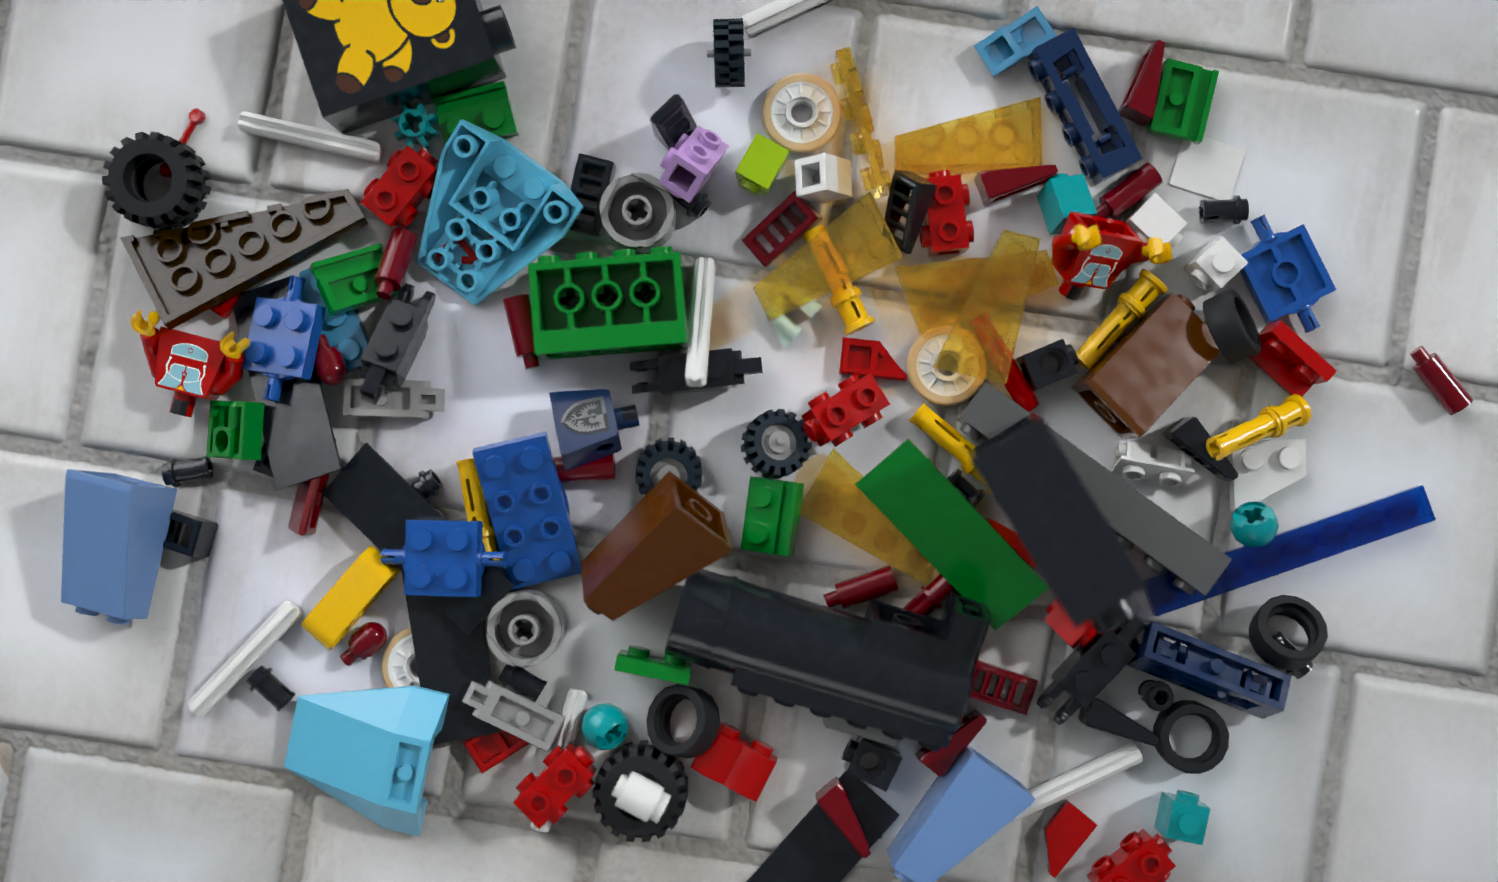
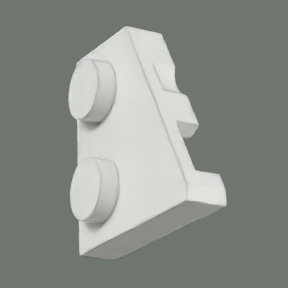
(1266, 469)

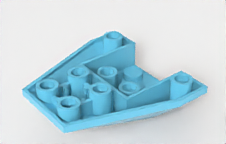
(518, 206)
(369, 749)

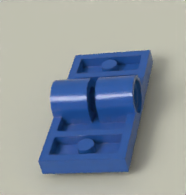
(528, 509)

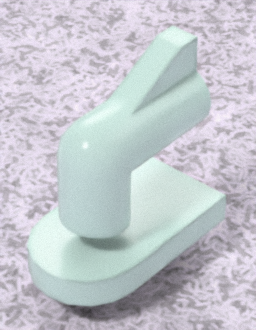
(788, 329)

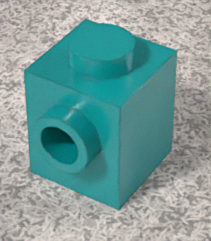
(1064, 195)
(1182, 817)

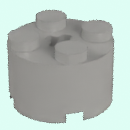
(631, 194)
(504, 628)

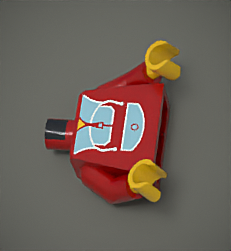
(1097, 250)
(189, 362)

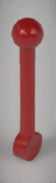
(196, 117)

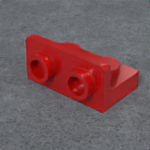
(1290, 360)

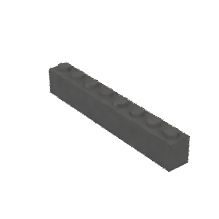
(1132, 516)

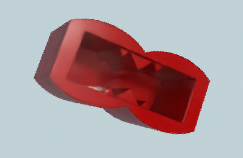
(737, 762)

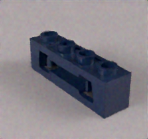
(1053, 64)
(1210, 671)

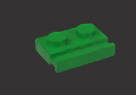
(1183, 101)
(482, 106)
(348, 279)
(772, 516)
(640, 662)

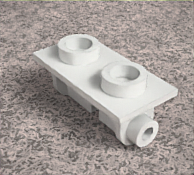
(1169, 468)

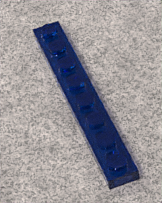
(1303, 546)

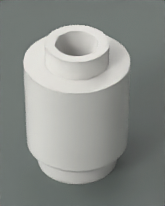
(640, 797)

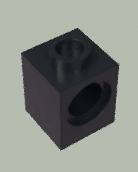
(1032, 364)
(882, 773)

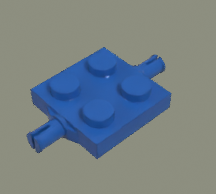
(1285, 274)
(284, 338)
(443, 558)

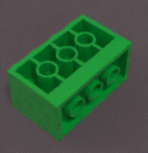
(611, 330)

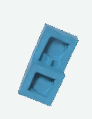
(1014, 42)

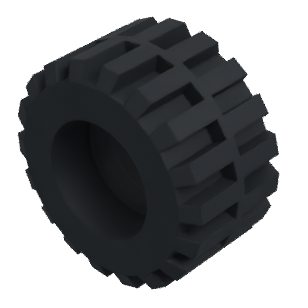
(128, 173)
(645, 759)

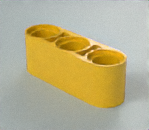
(349, 598)

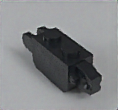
(395, 343)
(724, 371)
(1091, 668)

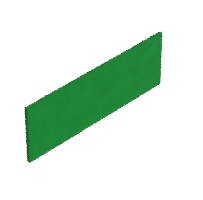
(951, 533)

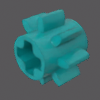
(406, 128)

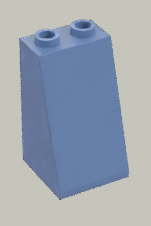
(113, 543)
(956, 817)

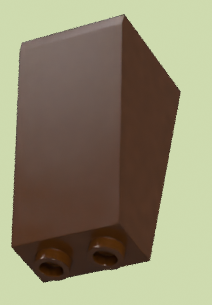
(1148, 367)
(654, 548)

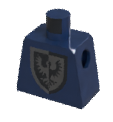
(589, 425)

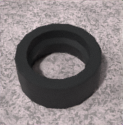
(1232, 326)
(1305, 615)
(660, 715)
(1216, 749)

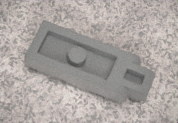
(411, 400)
(514, 713)

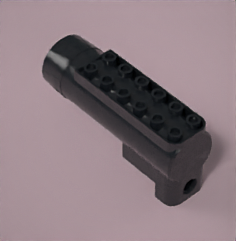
(873, 670)

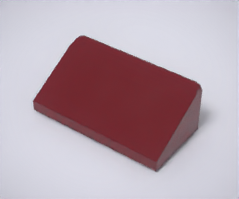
(307, 506)

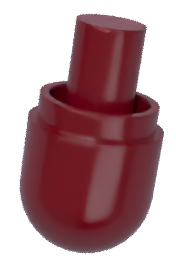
(330, 363)
(364, 642)

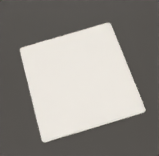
(1208, 168)

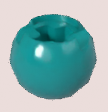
(1254, 524)
(604, 726)

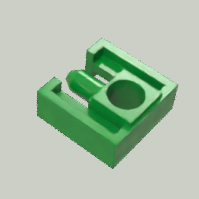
(235, 430)

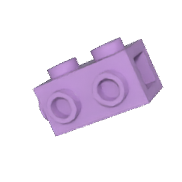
(692, 162)

